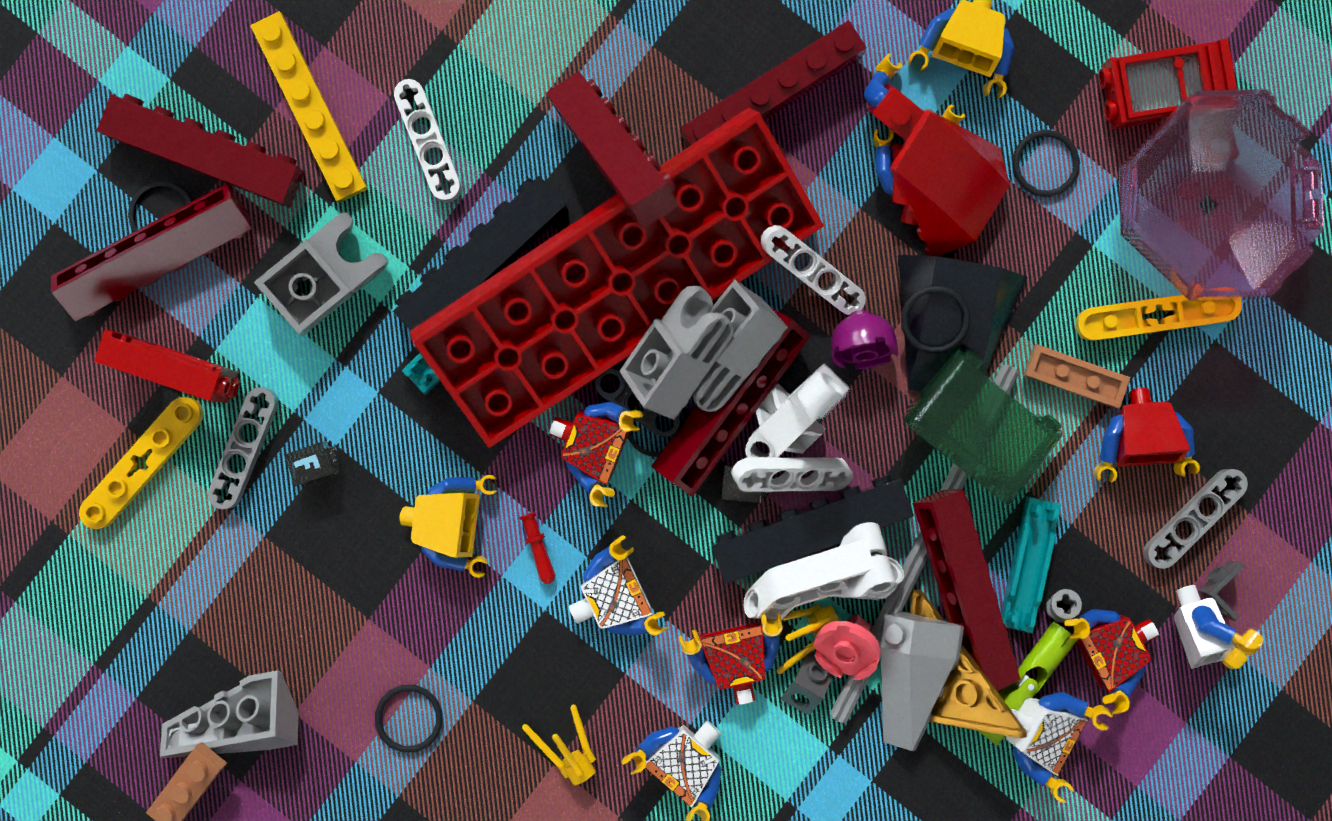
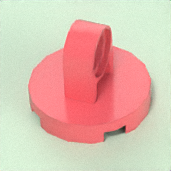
(847, 648)

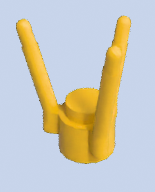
(819, 618)
(575, 764)

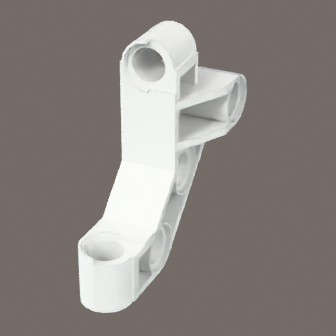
(790, 420)
(849, 571)

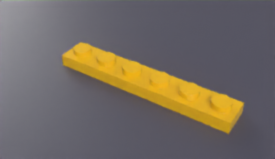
(309, 107)

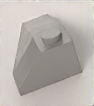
(914, 668)
(244, 719)

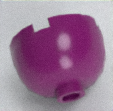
(863, 340)

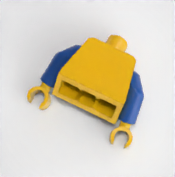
(972, 39)
(447, 522)

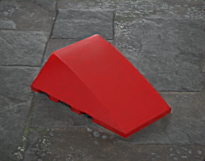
(949, 182)

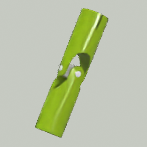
(1046, 656)

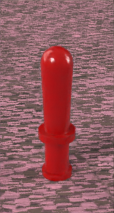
(541, 558)

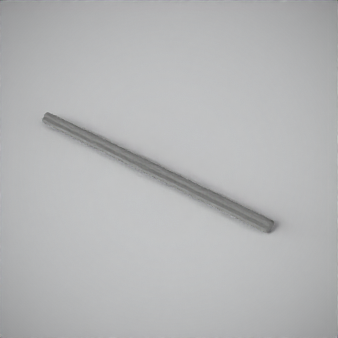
(912, 568)

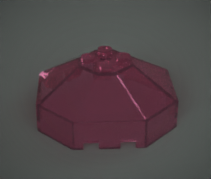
(1256, 172)

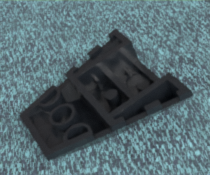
(938, 319)

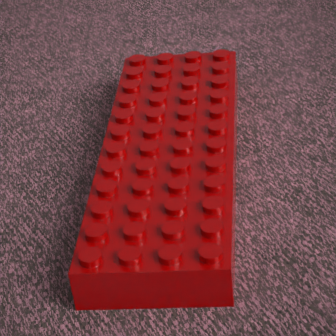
(605, 279)

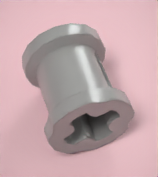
(1069, 598)

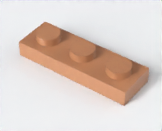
(1076, 376)
(187, 785)

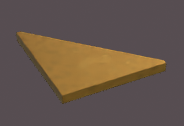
(968, 696)

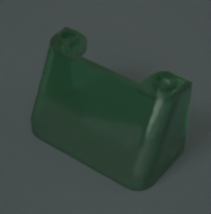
(982, 427)

